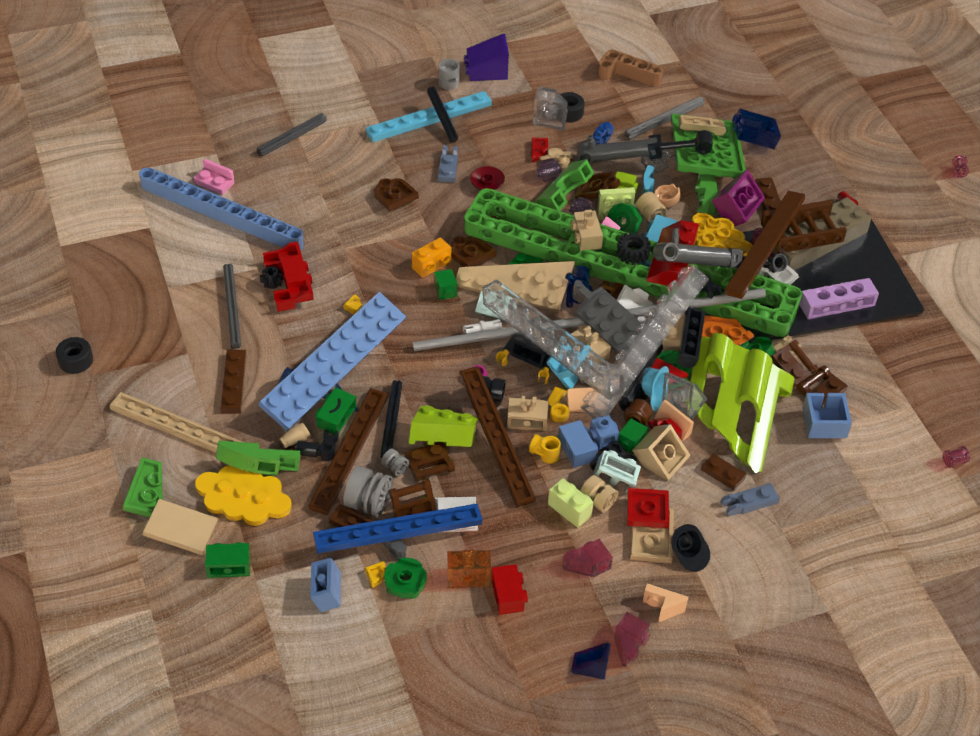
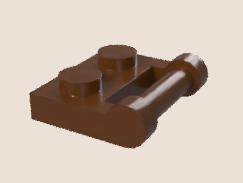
(786, 361)
(830, 385)
(429, 457)
(415, 505)

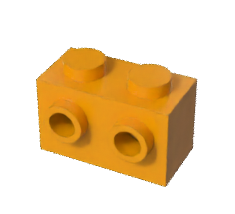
(431, 257)

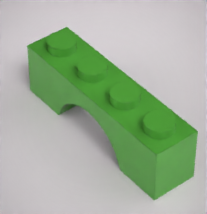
(572, 177)

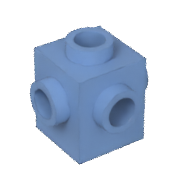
(603, 431)

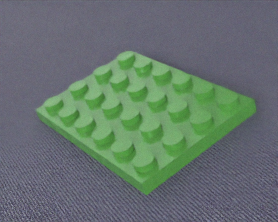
(724, 159)

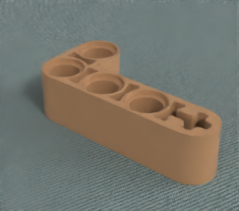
(630, 67)

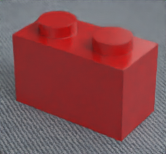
(508, 589)

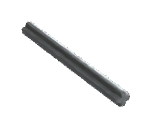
(663, 118)
(233, 320)

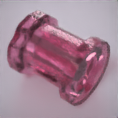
(965, 170)
(956, 456)

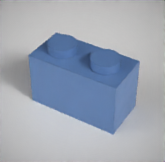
(577, 443)
(325, 584)

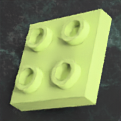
(611, 197)

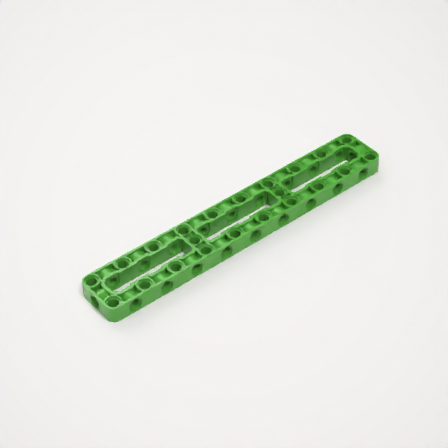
(610, 268)

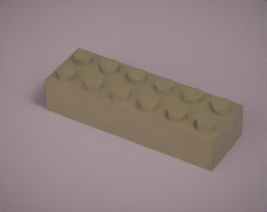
(843, 214)

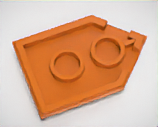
(729, 327)

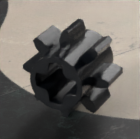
(271, 277)

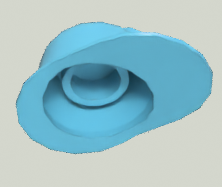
(653, 385)

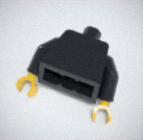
(527, 351)

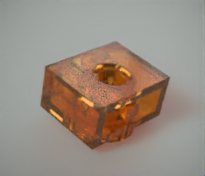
(468, 569)

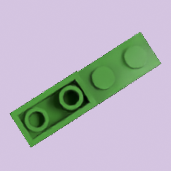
(706, 192)
(252, 459)

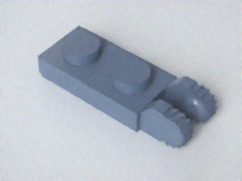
(448, 165)
(750, 500)

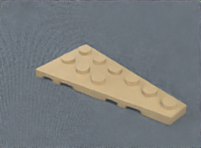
(537, 283)

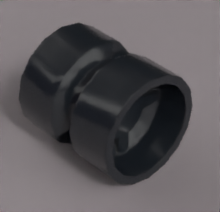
(496, 388)

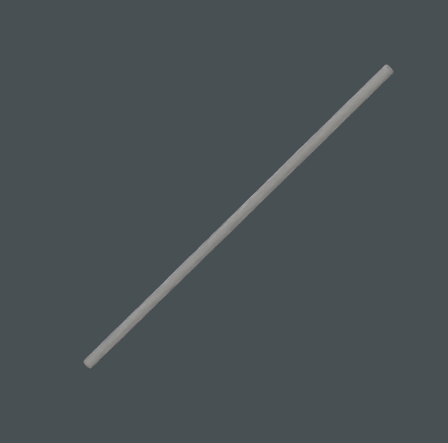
(572, 322)

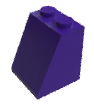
(488, 60)

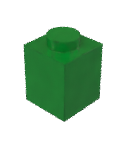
(445, 284)
(632, 435)

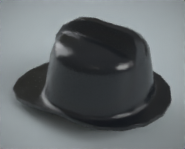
(690, 547)

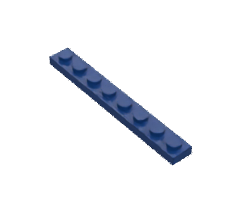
(397, 528)

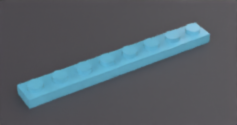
(427, 116)

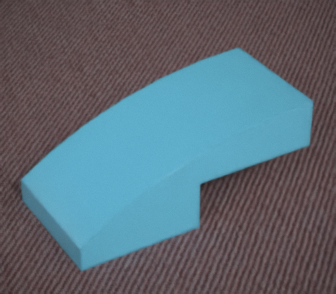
(648, 181)

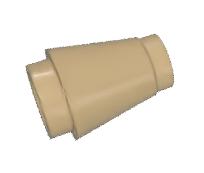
(296, 433)

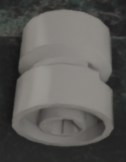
(449, 74)

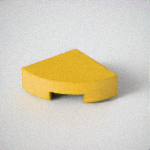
(353, 305)
(556, 396)
(375, 573)

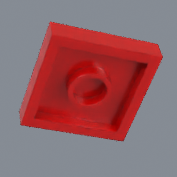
(648, 508)

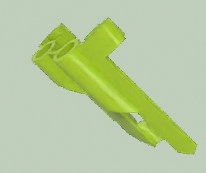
(743, 377)

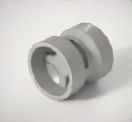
(396, 463)

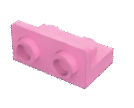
(214, 177)

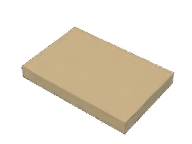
(180, 526)
(652, 543)

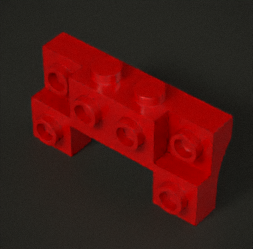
(295, 276)

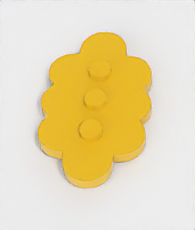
(719, 233)
(243, 495)

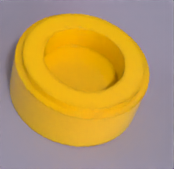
(559, 413)

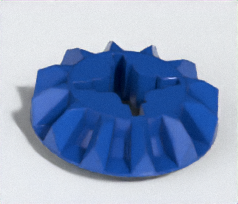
(603, 133)

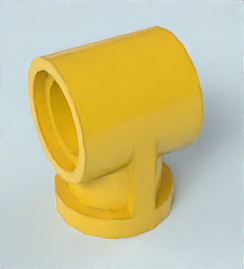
(546, 447)

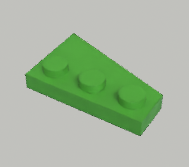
(145, 488)

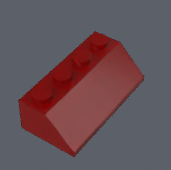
(665, 272)

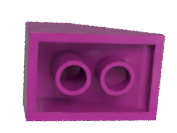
(739, 199)

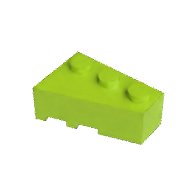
(443, 426)

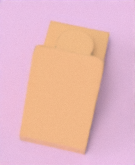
(669, 602)

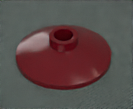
(487, 177)

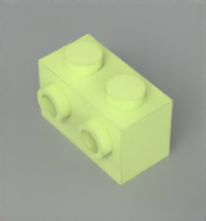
(570, 502)

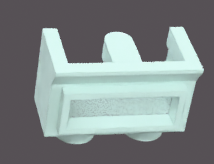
(617, 468)

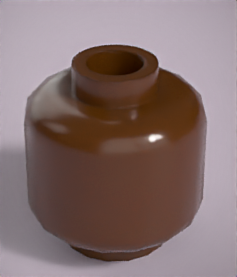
(639, 411)

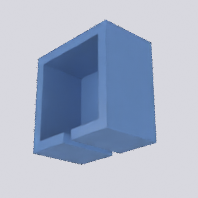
(829, 421)

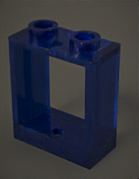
(756, 128)

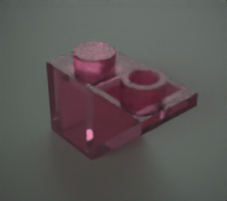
(589, 559)
(629, 636)

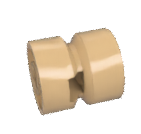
(650, 205)
(602, 495)

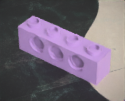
(838, 298)

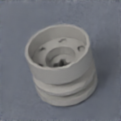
(368, 491)

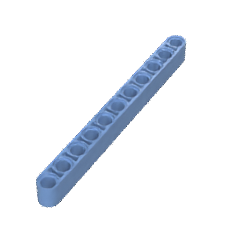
(220, 208)

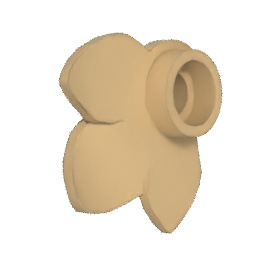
(558, 154)

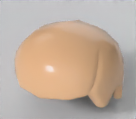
(668, 195)

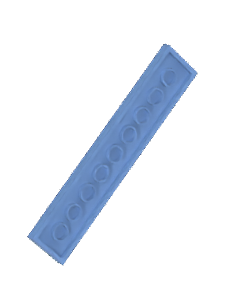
(331, 361)

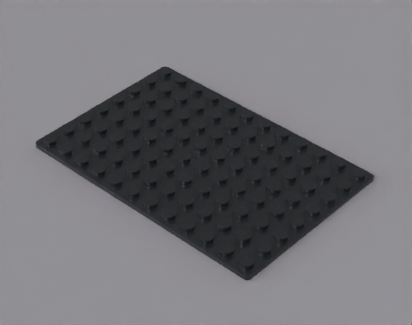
(858, 259)

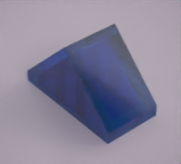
(592, 661)

